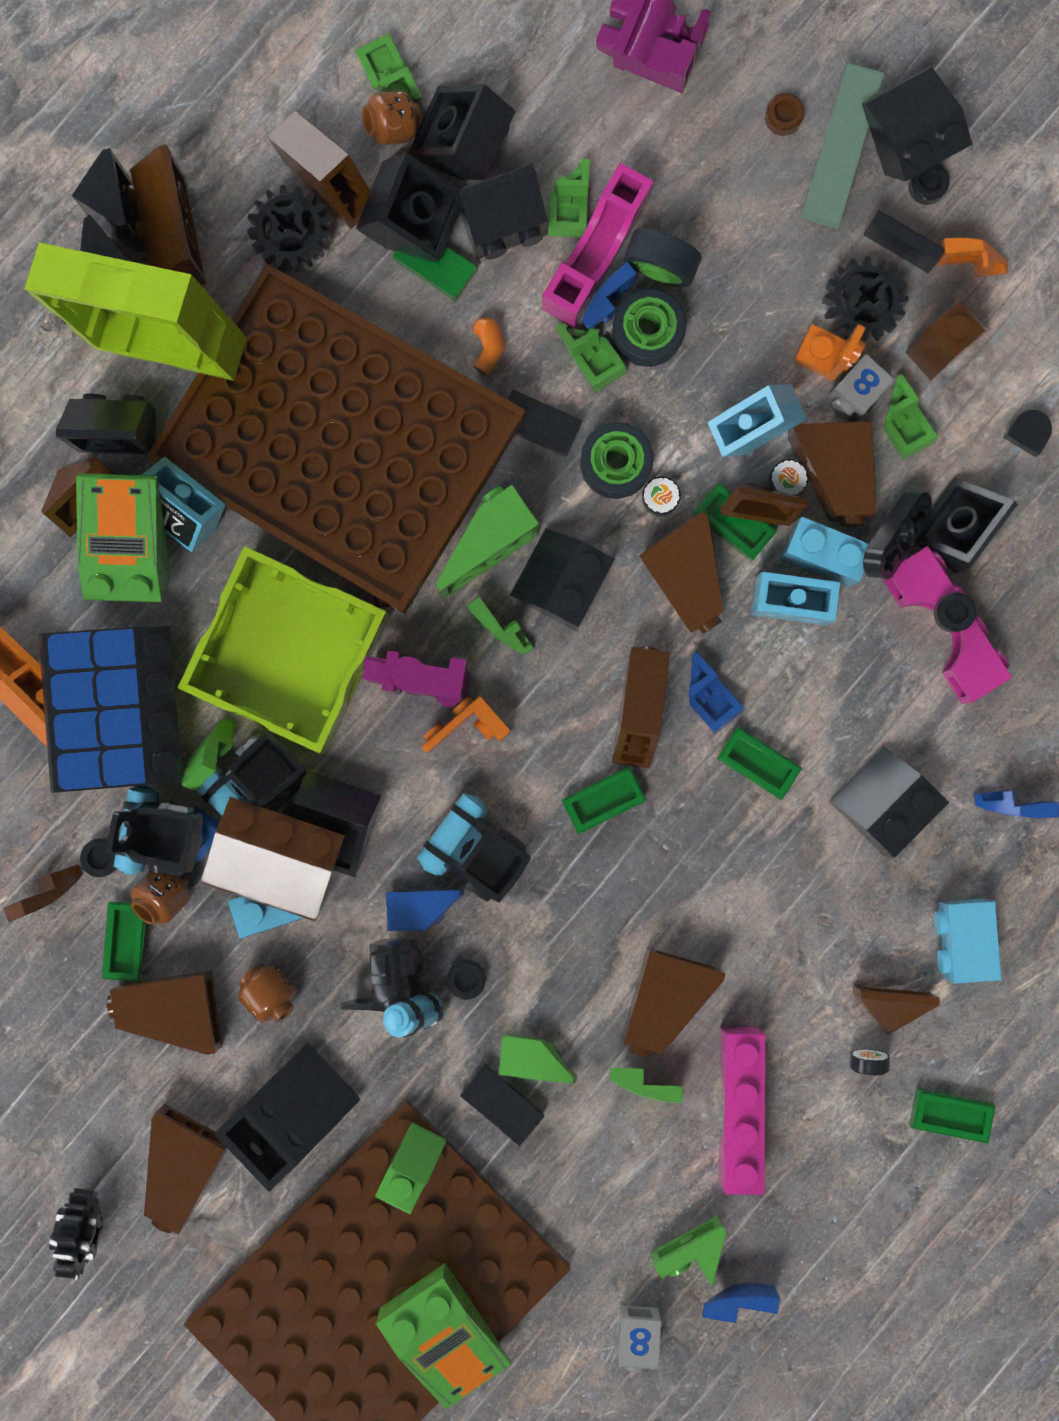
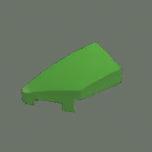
(385, 67)
(592, 356)
(510, 635)
(205, 757)
(533, 1060)
(633, 1081)

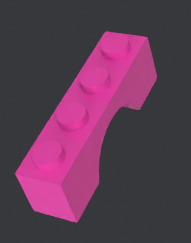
(599, 245)
(973, 664)
(743, 1110)

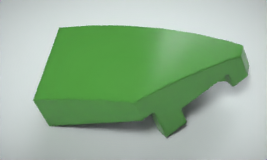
(569, 203)
(906, 423)

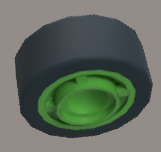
(662, 257)
(651, 306)
(621, 439)

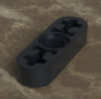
(897, 535)

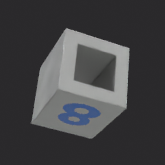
(860, 389)
(638, 1338)

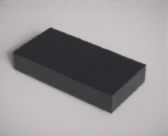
(904, 241)
(546, 424)
(502, 1105)

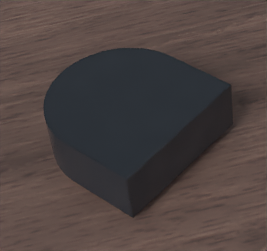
(1030, 431)

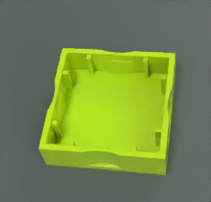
(137, 310)
(284, 651)

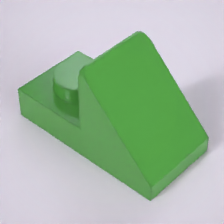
(411, 1168)
(699, 1243)

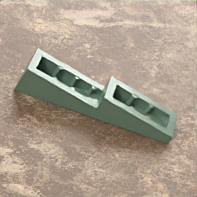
(841, 146)

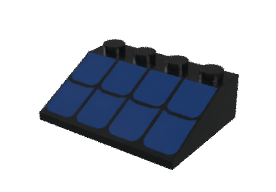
(110, 708)

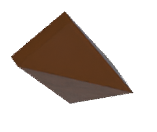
(61, 500)
(764, 505)
(894, 1006)

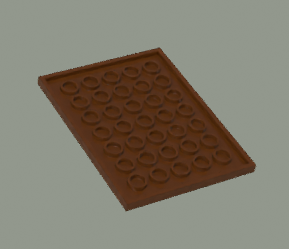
(340, 439)
(307, 1301)

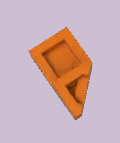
(976, 251)

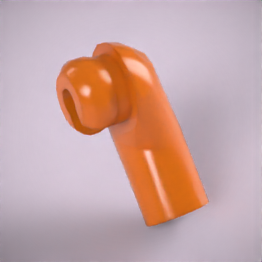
(493, 344)

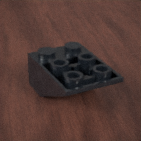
(287, 1117)

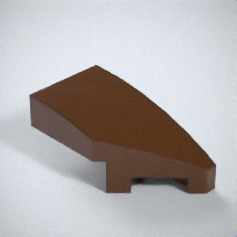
(51, 888)

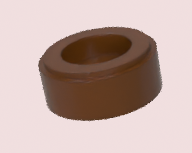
(784, 114)

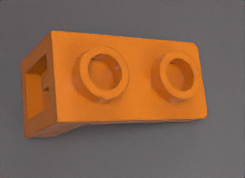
(828, 353)
(488, 723)

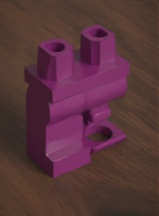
(642, 42)
(413, 677)

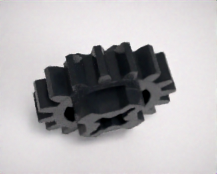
(289, 211)
(856, 288)
(76, 1233)

